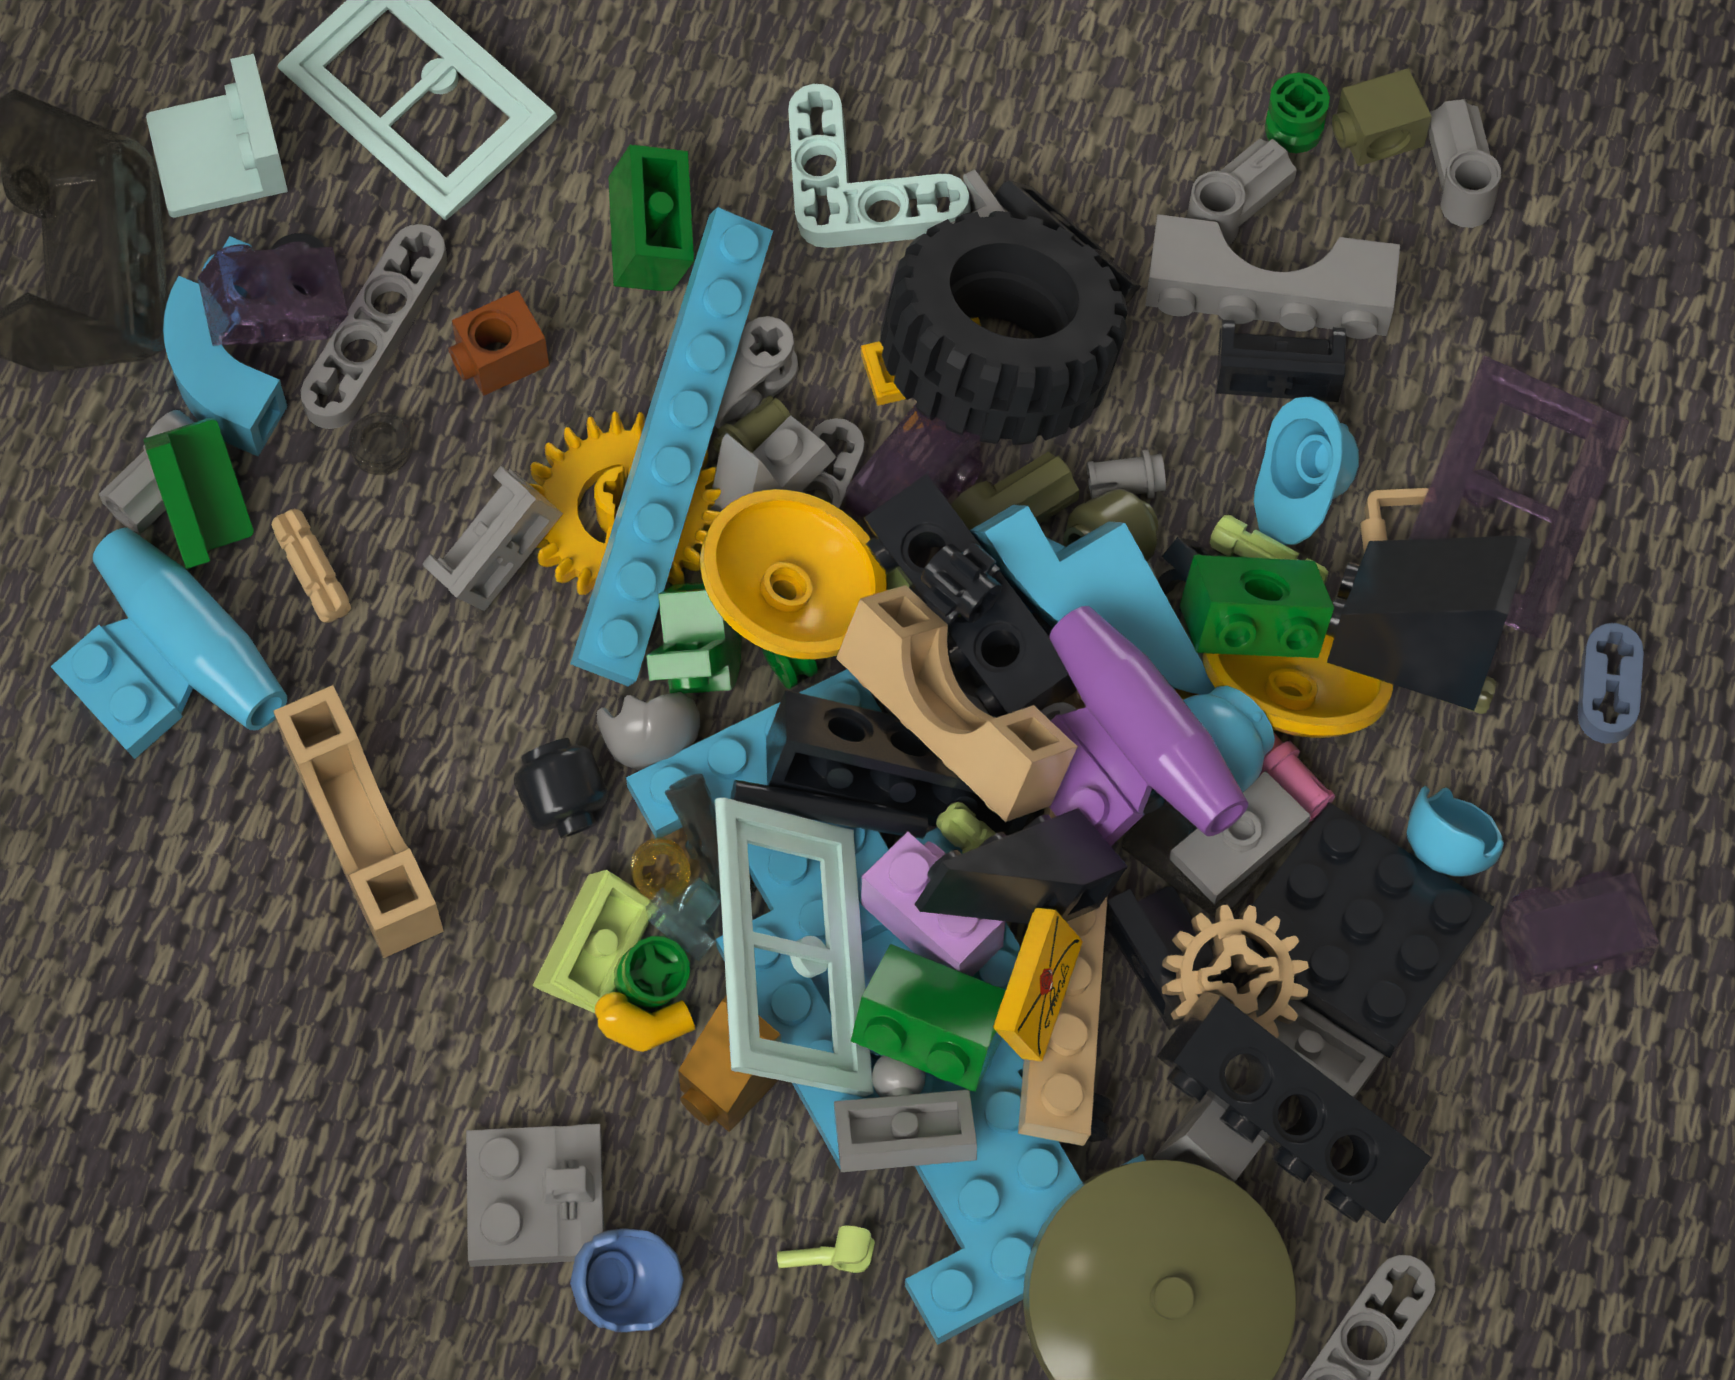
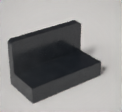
(1145, 938)

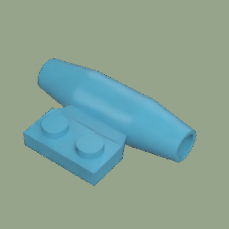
(173, 641)

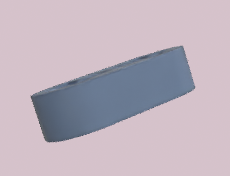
(1596, 681)

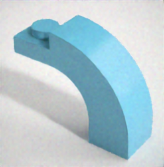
(213, 381)

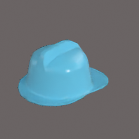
(1303, 469)

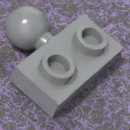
(903, 1124)

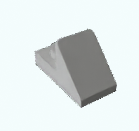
(783, 462)

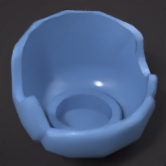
(627, 1280)

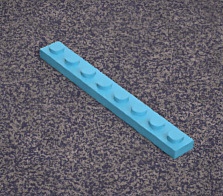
(671, 448)

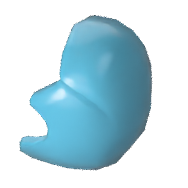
(1453, 834)

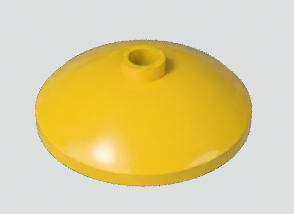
(795, 549)
(1303, 693)

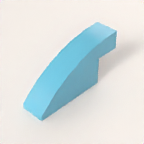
(1097, 572)

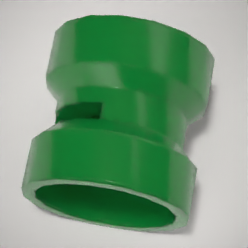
(1285, 120)
(663, 967)

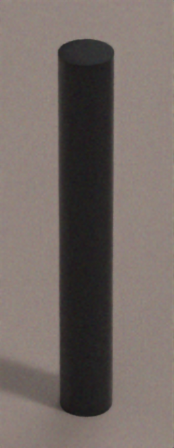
(832, 809)

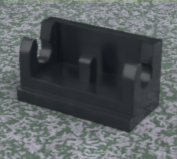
(1280, 365)

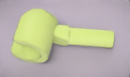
(850, 1254)

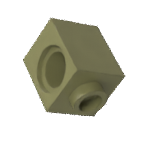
(1381, 117)

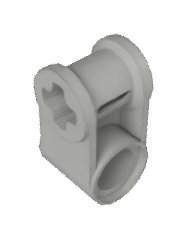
(756, 368)

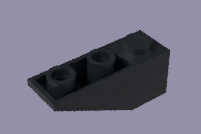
(1046, 865)

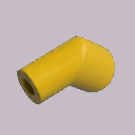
(638, 1028)

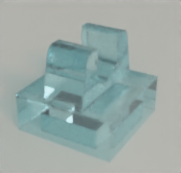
(686, 917)

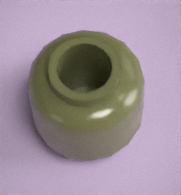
(1115, 507)

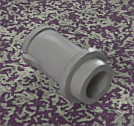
(1132, 474)

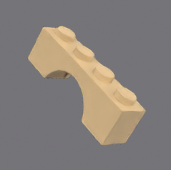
(903, 660)
(358, 821)

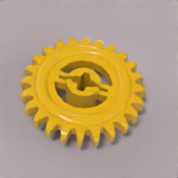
(608, 461)

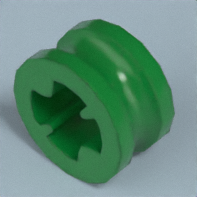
(789, 668)

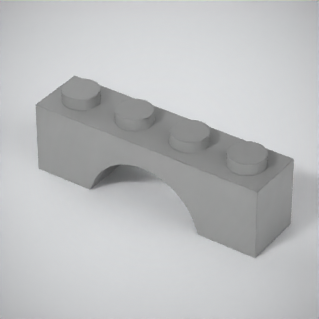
(1201, 274)

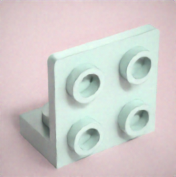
(218, 147)

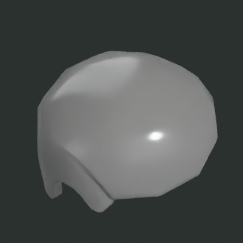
(649, 730)

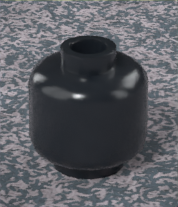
(561, 787)

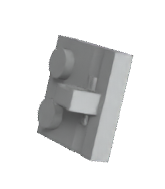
(533, 1193)

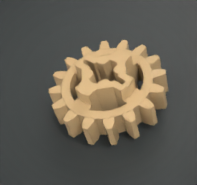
(1232, 947)

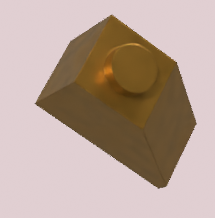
(709, 1083)

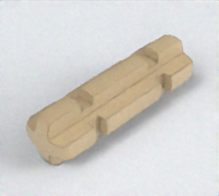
(311, 565)

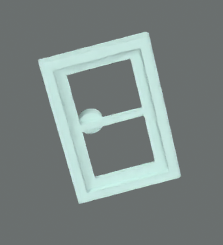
(460, 54)
(849, 1066)

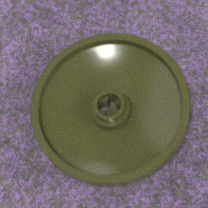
(1159, 1280)

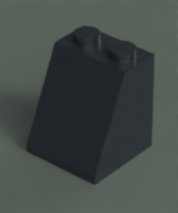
(1427, 612)

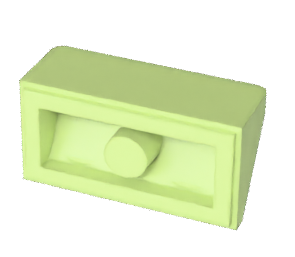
(597, 932)

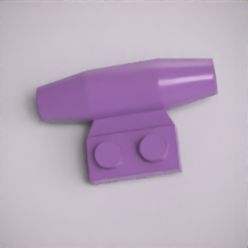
(1134, 737)

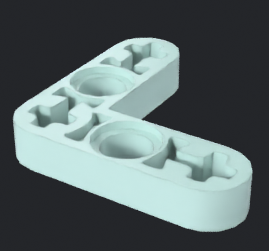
(850, 201)

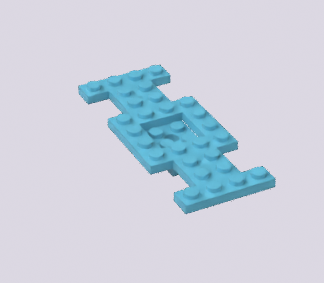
(1018, 1178)

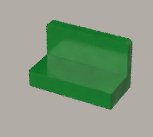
(198, 489)

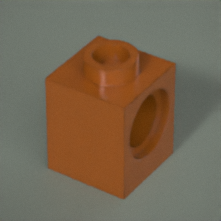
(501, 321)

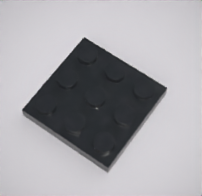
(1370, 925)

